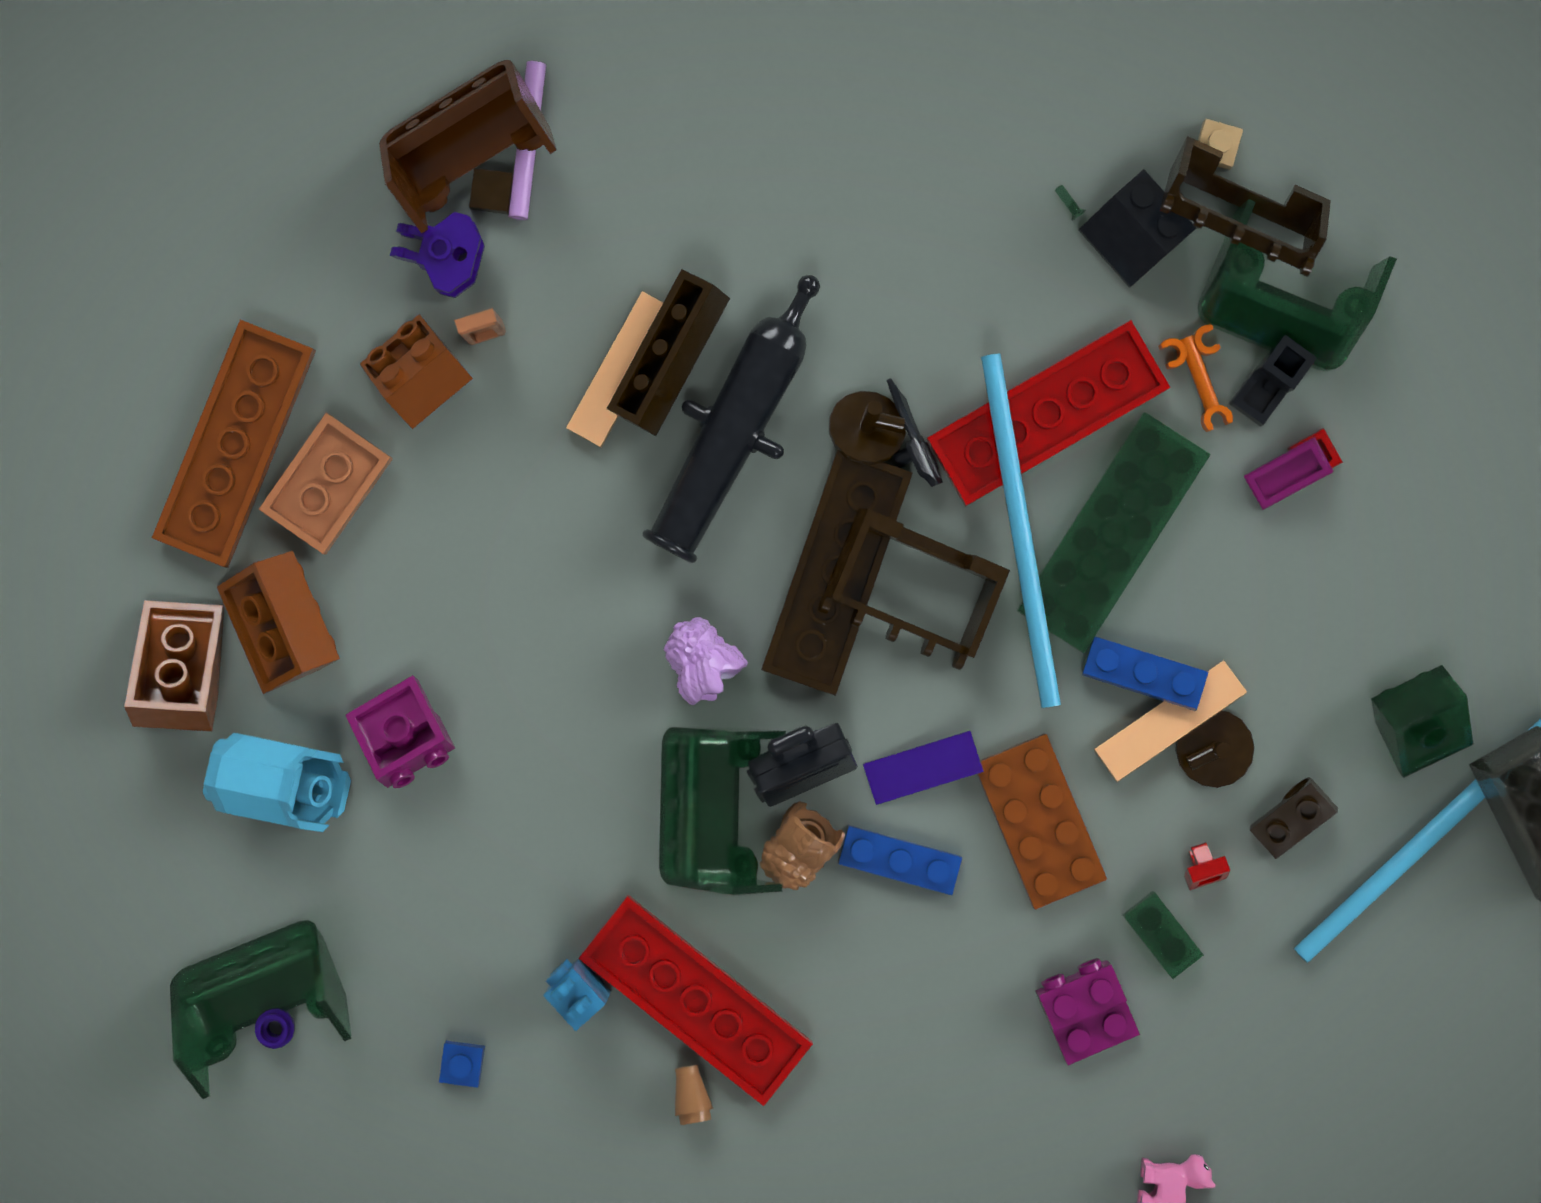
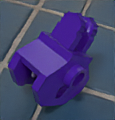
(441, 252)

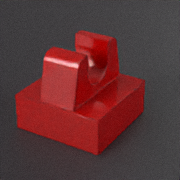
(1205, 868)

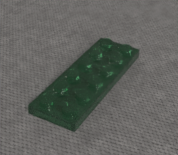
(1116, 529)

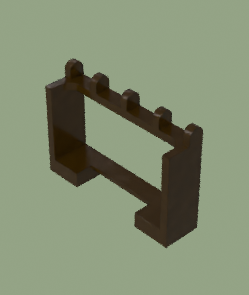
(1302, 211)
(993, 574)

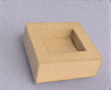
(1221, 137)

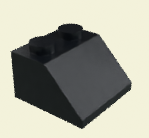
(1133, 230)

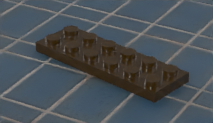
(817, 645)

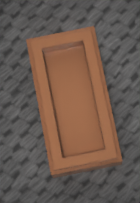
(480, 326)

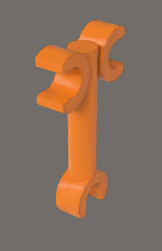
(1191, 349)

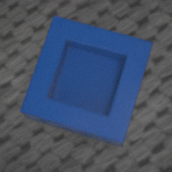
(461, 1064)

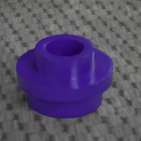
(263, 1031)

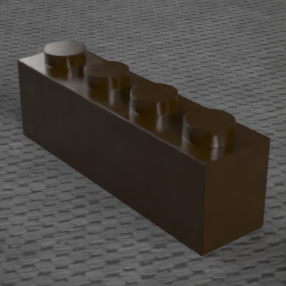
(668, 352)

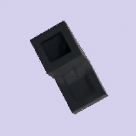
(1272, 380)

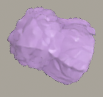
(701, 660)

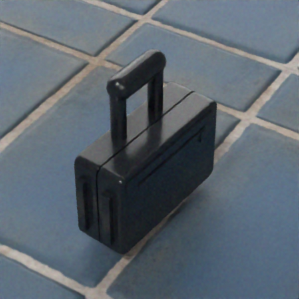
(800, 763)

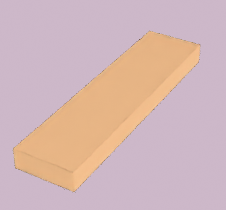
(591, 417)
(1168, 724)

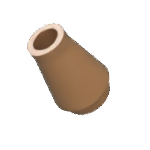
(691, 1097)

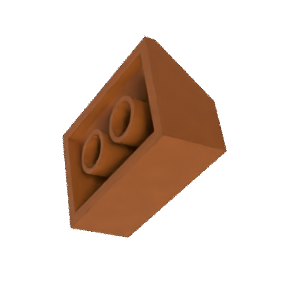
(278, 621)

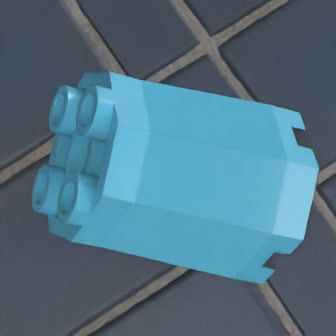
(276, 782)

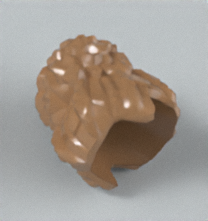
(800, 847)

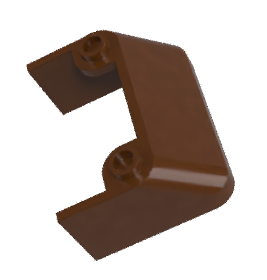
(459, 135)

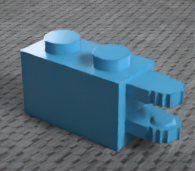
(576, 992)

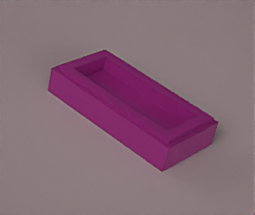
(1288, 473)

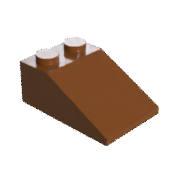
(176, 666)

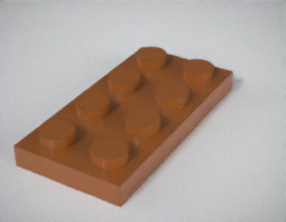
(1040, 821)

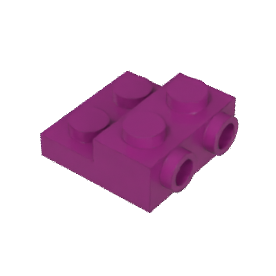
(400, 733)
(1087, 1010)

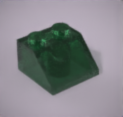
(1423, 720)

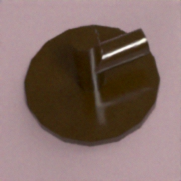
(866, 427)
(1216, 751)

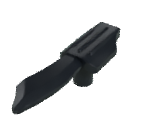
(916, 449)

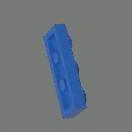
(1145, 673)
(900, 860)

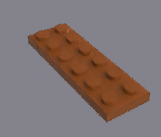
(233, 444)

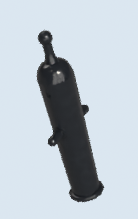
(733, 427)

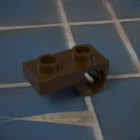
(1294, 818)

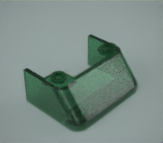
(1263, 313)
(703, 807)
(240, 984)

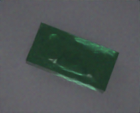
(1162, 935)

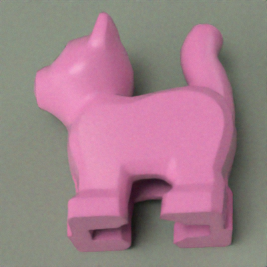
(1173, 1178)

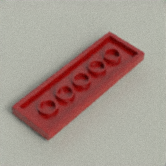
(1052, 410)
(696, 1000)

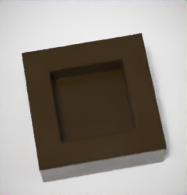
(491, 191)

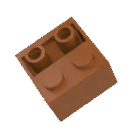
(415, 371)

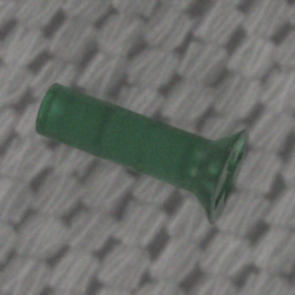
(1069, 202)

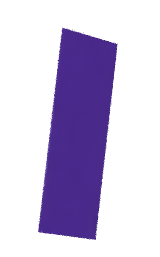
(923, 767)

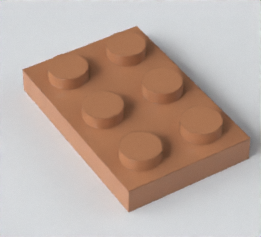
(325, 483)

